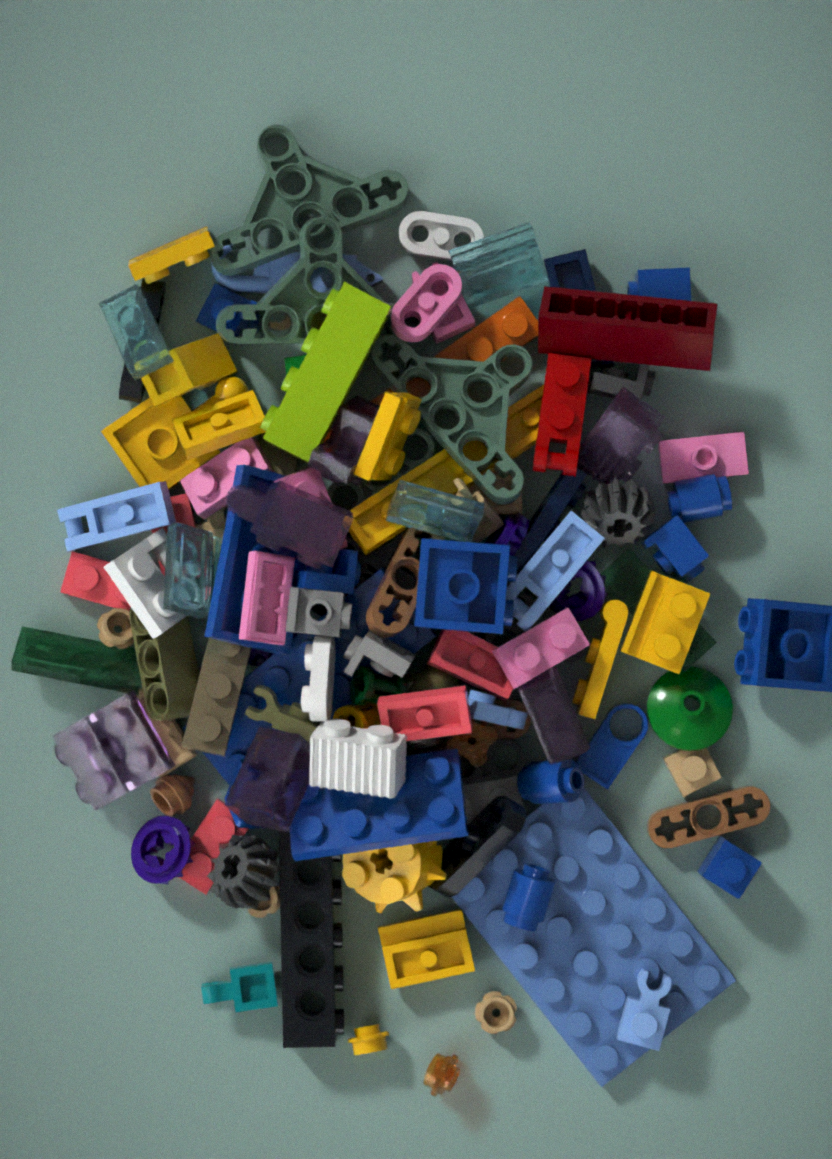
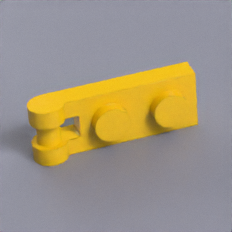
(601, 657)

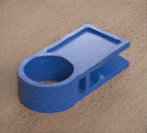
(606, 752)

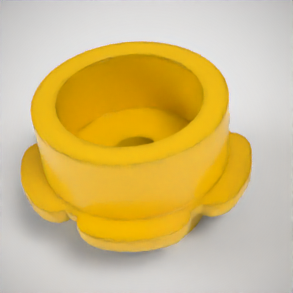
(368, 1039)

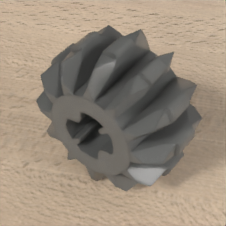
(619, 512)
(244, 872)

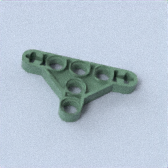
(281, 210)
(296, 295)
(477, 421)

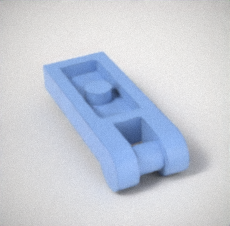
(117, 516)
(552, 567)

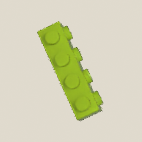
(327, 371)

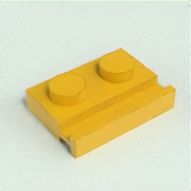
(155, 263)
(383, 451)
(665, 622)
(426, 948)

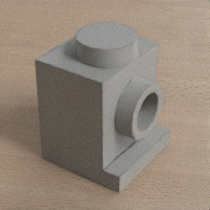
(299, 612)

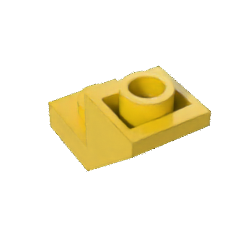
(194, 367)

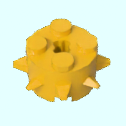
(394, 873)

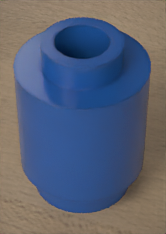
(699, 498)
(550, 783)
(528, 897)

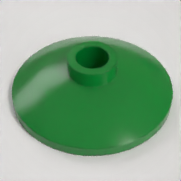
(687, 728)

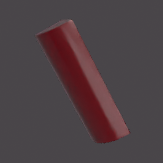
(627, 328)

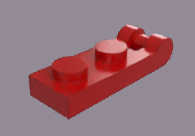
(562, 412)

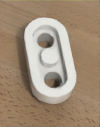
(441, 233)
(320, 660)

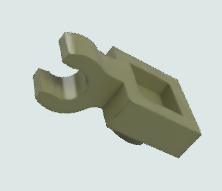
(284, 716)

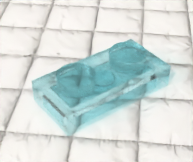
(136, 332)
(435, 511)

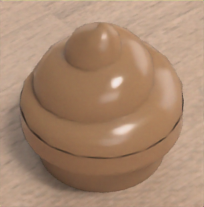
(173, 794)

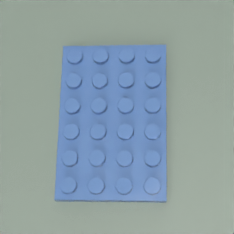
(597, 933)

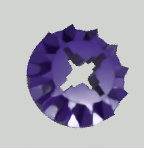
(511, 532)
(583, 604)
(151, 840)

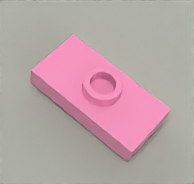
(703, 456)
(266, 598)

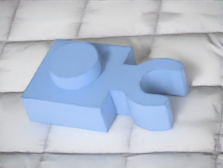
(484, 709)
(644, 1018)

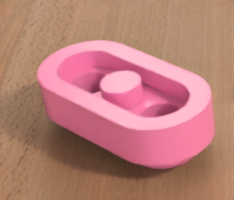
(424, 304)

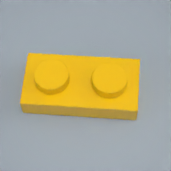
(219, 424)

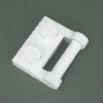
(143, 583)

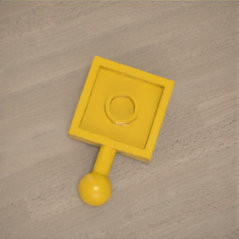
(149, 442)

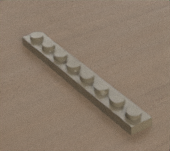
(224, 665)

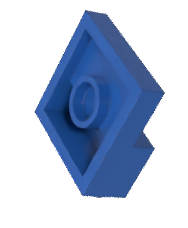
(464, 586)
(785, 645)

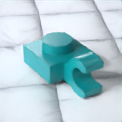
(250, 988)

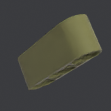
(166, 668)

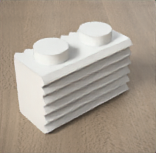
(357, 758)

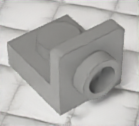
(385, 655)

